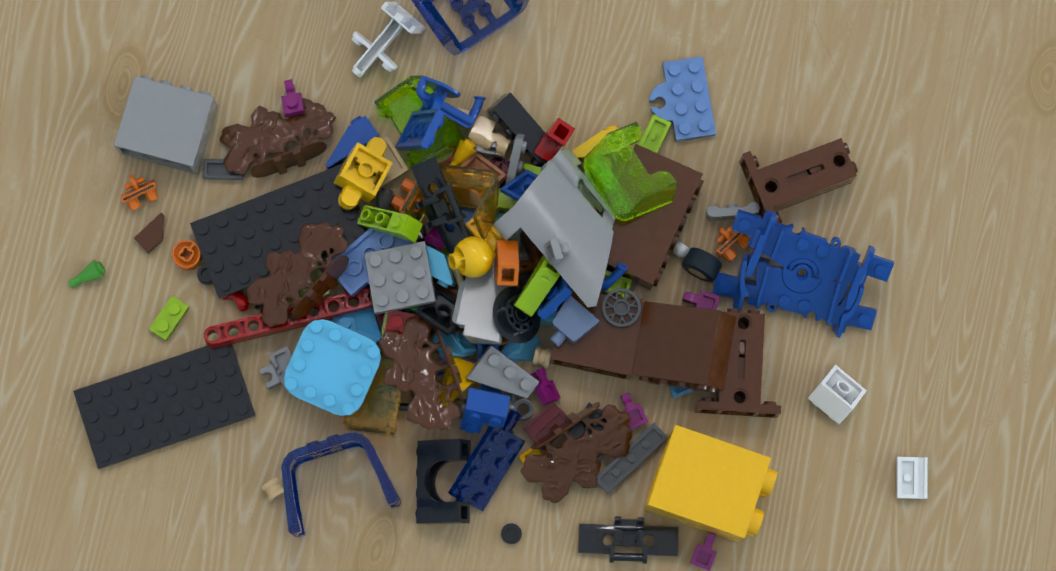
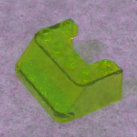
(623, 177)

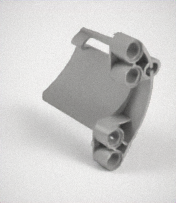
(557, 209)

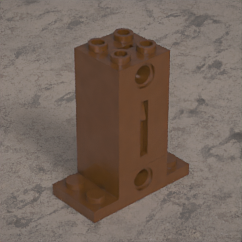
(798, 176)
(743, 372)

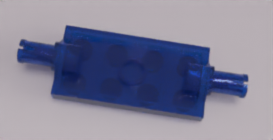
(488, 463)

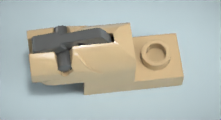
(485, 139)

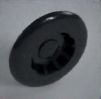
(508, 316)

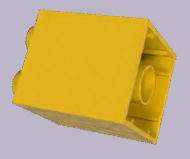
(710, 485)

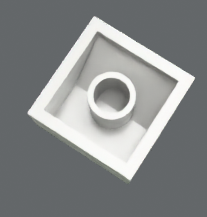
(837, 394)

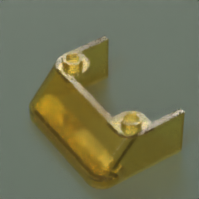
(471, 188)

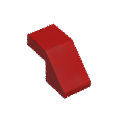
(553, 140)

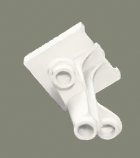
(400, 20)

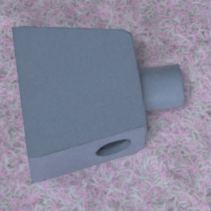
(572, 322)

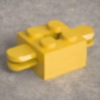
(362, 173)

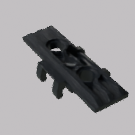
(436, 205)
(628, 533)

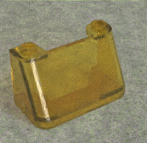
(379, 408)

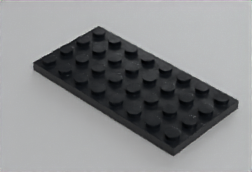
(240, 237)
(163, 404)

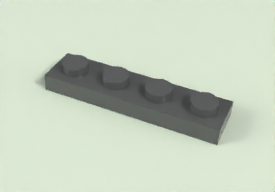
(638, 452)

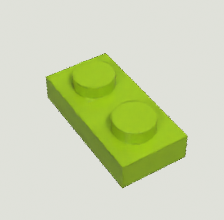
(655, 133)
(169, 318)

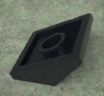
(440, 313)

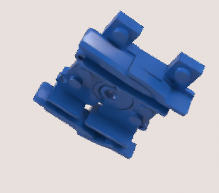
(815, 290)

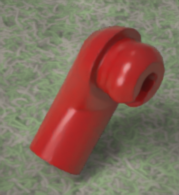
(240, 299)

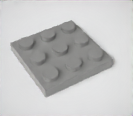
(400, 277)

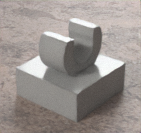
(555, 251)

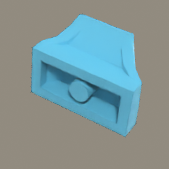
(458, 344)
(521, 351)

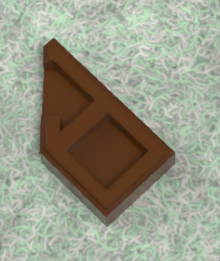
(151, 234)

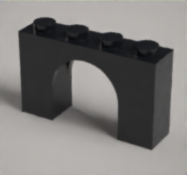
(430, 458)

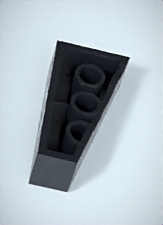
(515, 120)

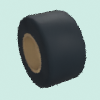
(702, 264)

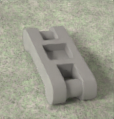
(714, 213)

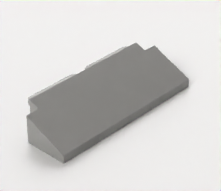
(475, 305)

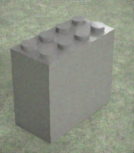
(166, 124)

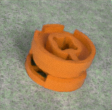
(187, 255)

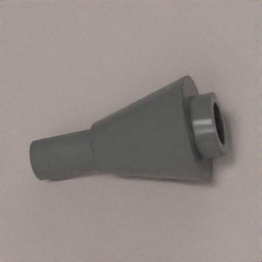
(384, 198)

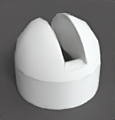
(680, 249)

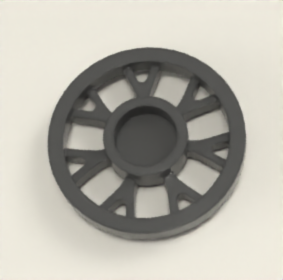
(621, 307)

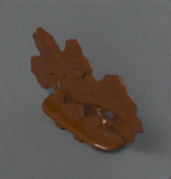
(271, 134)
(293, 273)
(418, 372)
(578, 456)

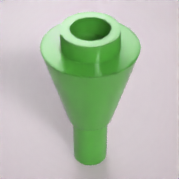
(93, 271)

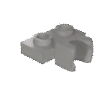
(280, 362)

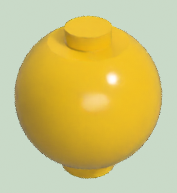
(472, 257)

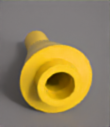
(463, 152)

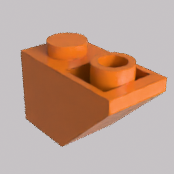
(506, 262)

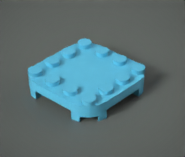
(332, 367)

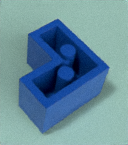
(484, 408)

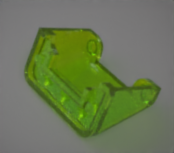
(400, 104)

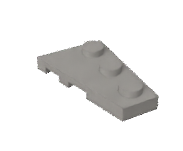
(502, 373)

